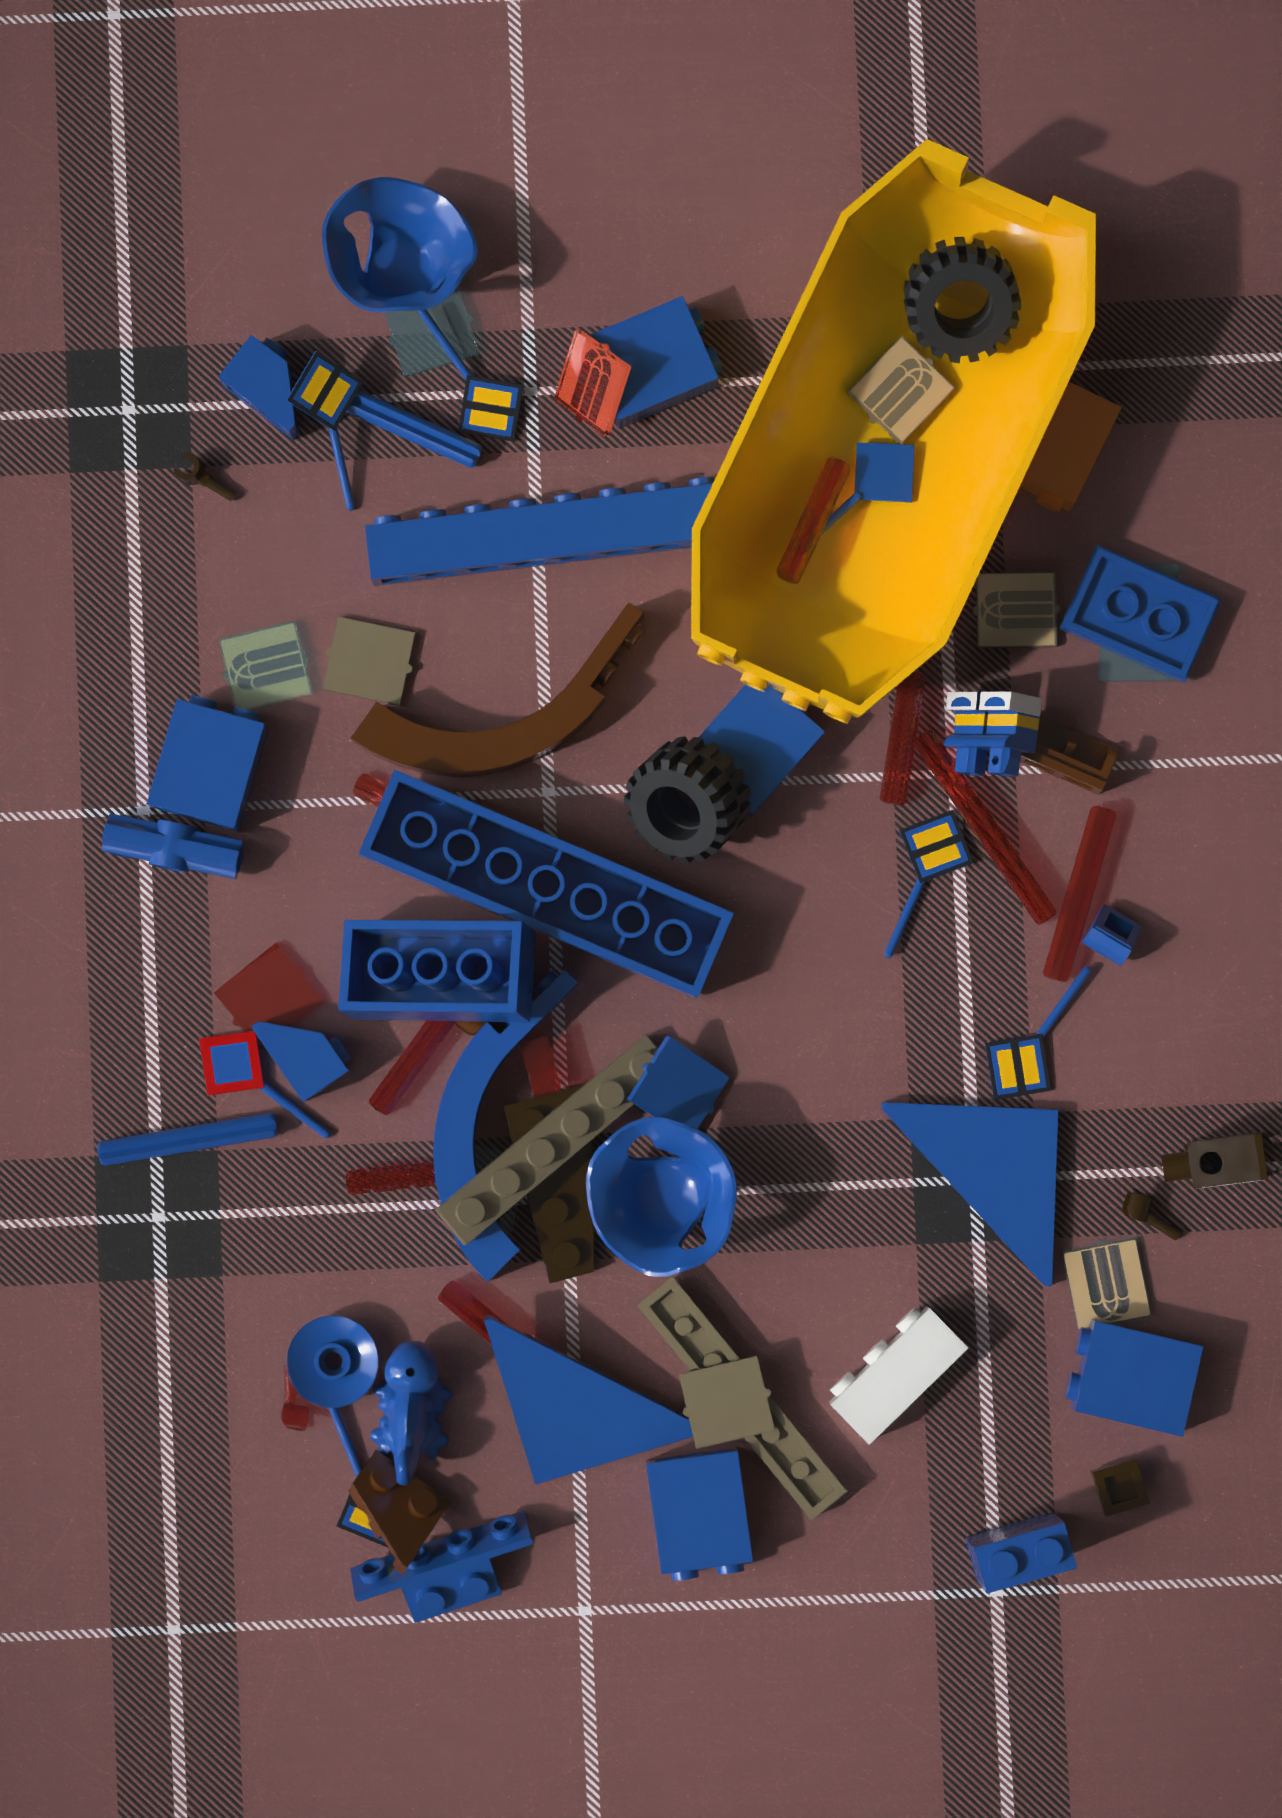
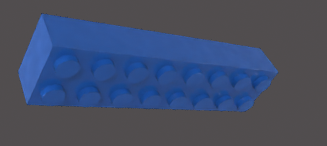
(545, 884)

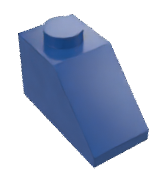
(263, 382)
(304, 1056)

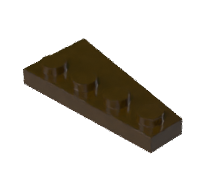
(560, 1200)

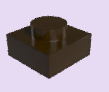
(1120, 1487)

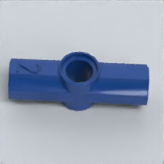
(172, 846)

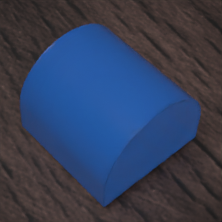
(1112, 935)

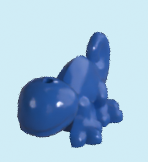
(411, 1404)

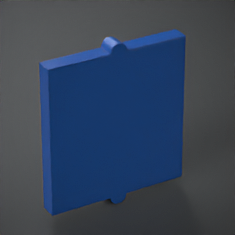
(678, 1085)

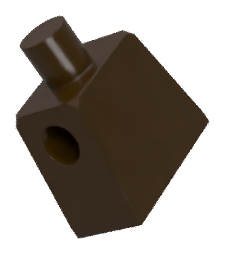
(1241, 1161)

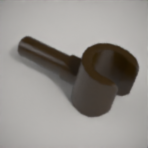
(201, 477)
(1137, 1208)

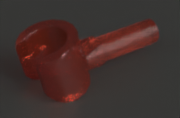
(293, 1415)

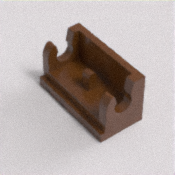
(1071, 756)

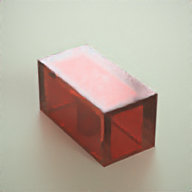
(540, 1067)

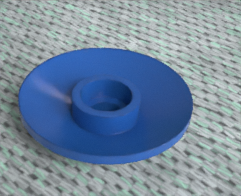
(308, 1361)

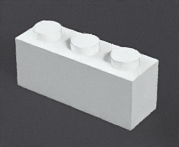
(896, 1373)

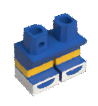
(992, 724)

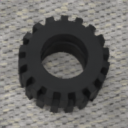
(969, 334)
(667, 819)

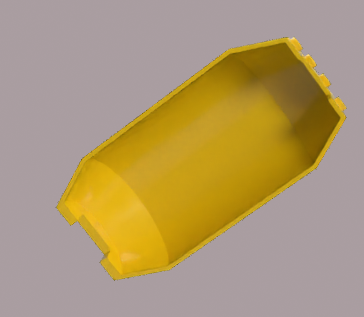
(887, 572)

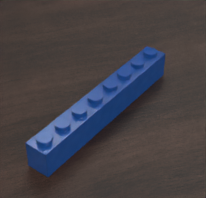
(534, 534)

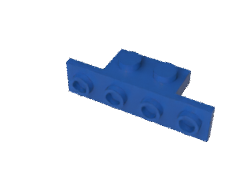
(446, 1570)

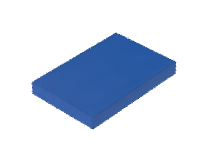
(1140, 614)

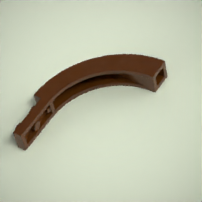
(508, 746)

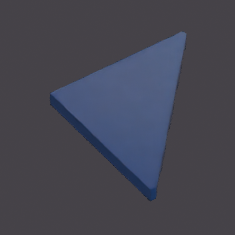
(998, 1164)
(573, 1412)

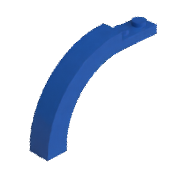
(460, 1111)

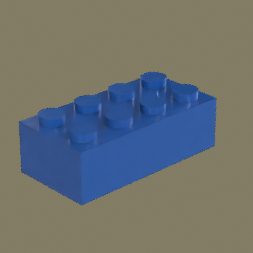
(437, 970)

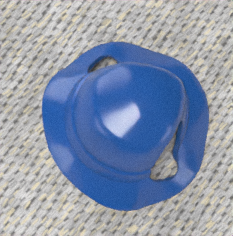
(413, 246)
(653, 1203)

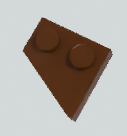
(397, 1512)

